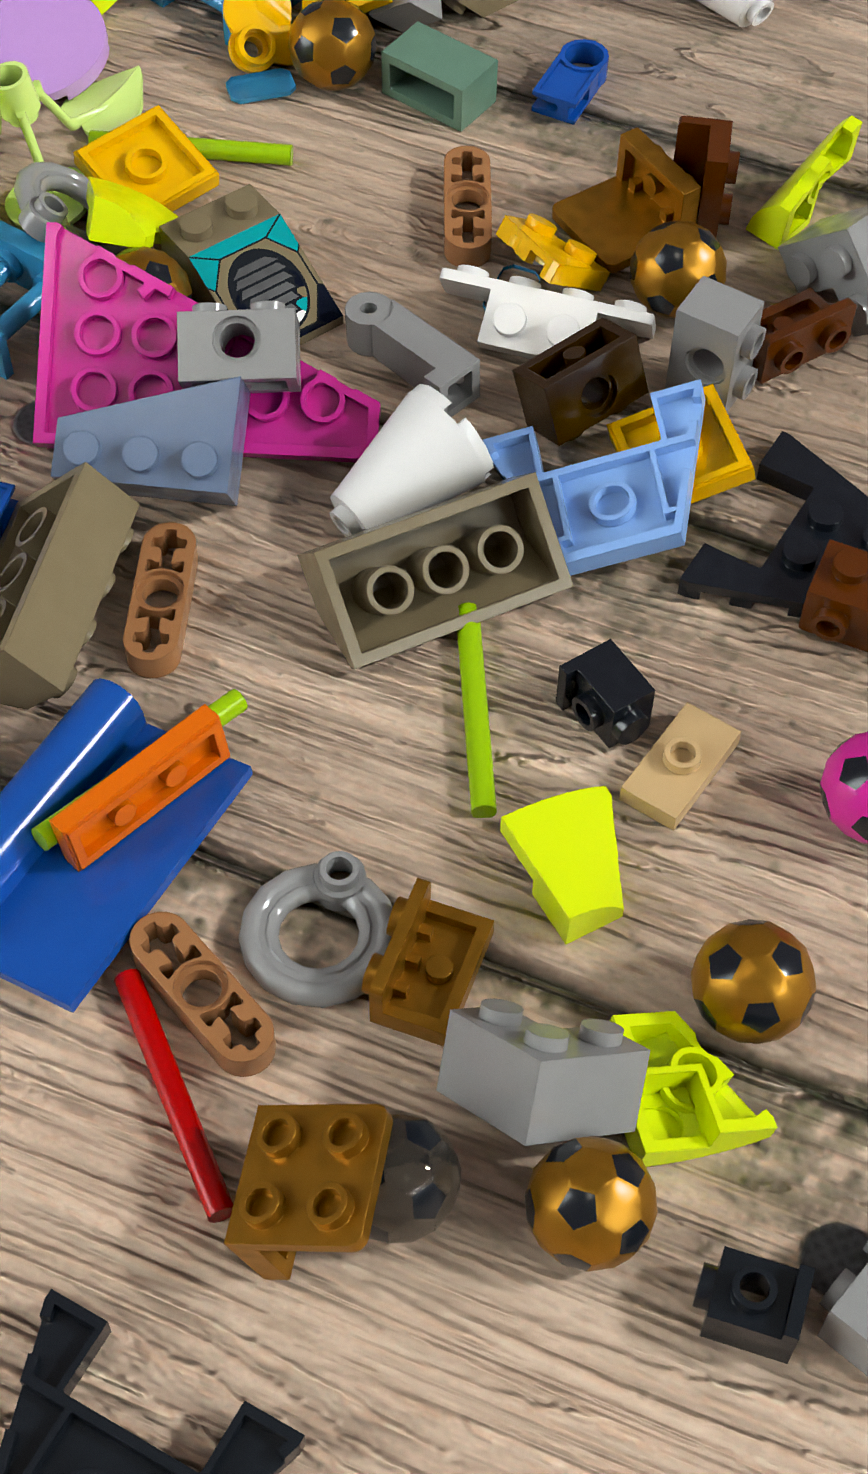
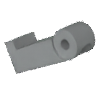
(412, 348)

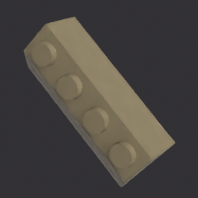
(410, 574)
(52, 579)

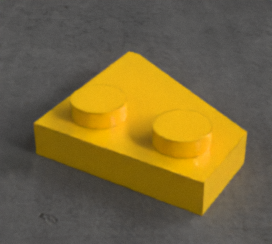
(562, 262)

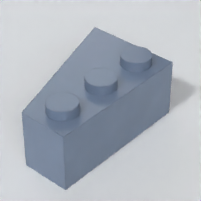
(164, 444)

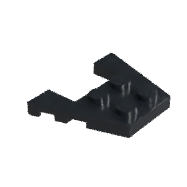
(830, 511)
(65, 1437)

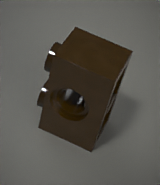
(581, 381)

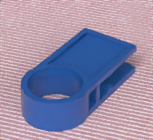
(568, 88)

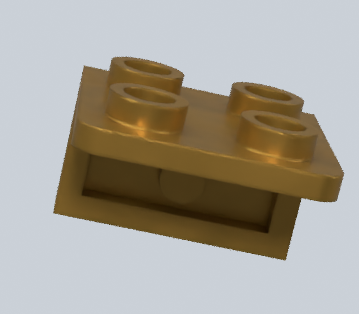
(626, 207)
(308, 1183)

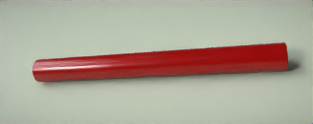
(174, 1096)

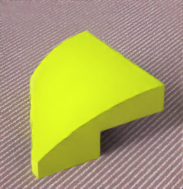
(793, 203)
(123, 215)
(571, 857)
(686, 1096)

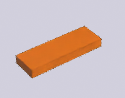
(140, 788)

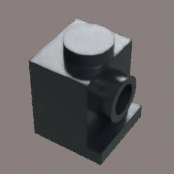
(606, 694)
(762, 1327)

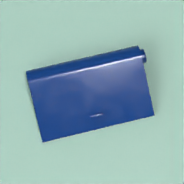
(70, 924)

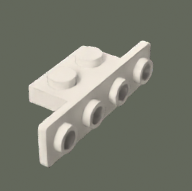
(529, 320)

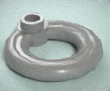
(40, 206)
(303, 885)

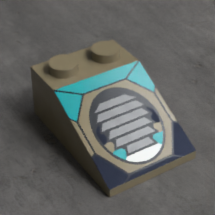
(245, 254)

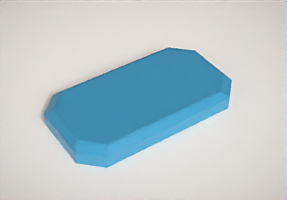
(260, 86)

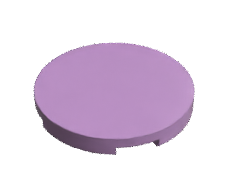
(57, 42)

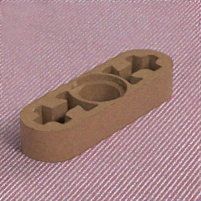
(474, 191)
(169, 620)
(203, 1022)

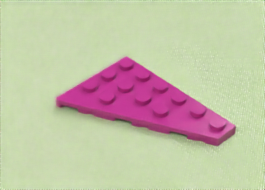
(114, 341)

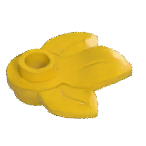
(265, 25)

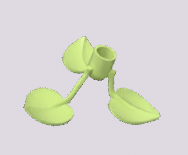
(99, 107)

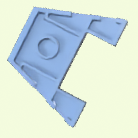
(620, 501)

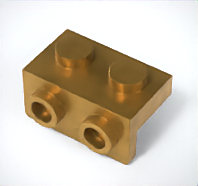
(426, 965)

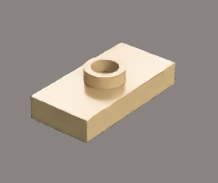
(679, 766)

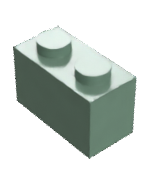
(439, 76)

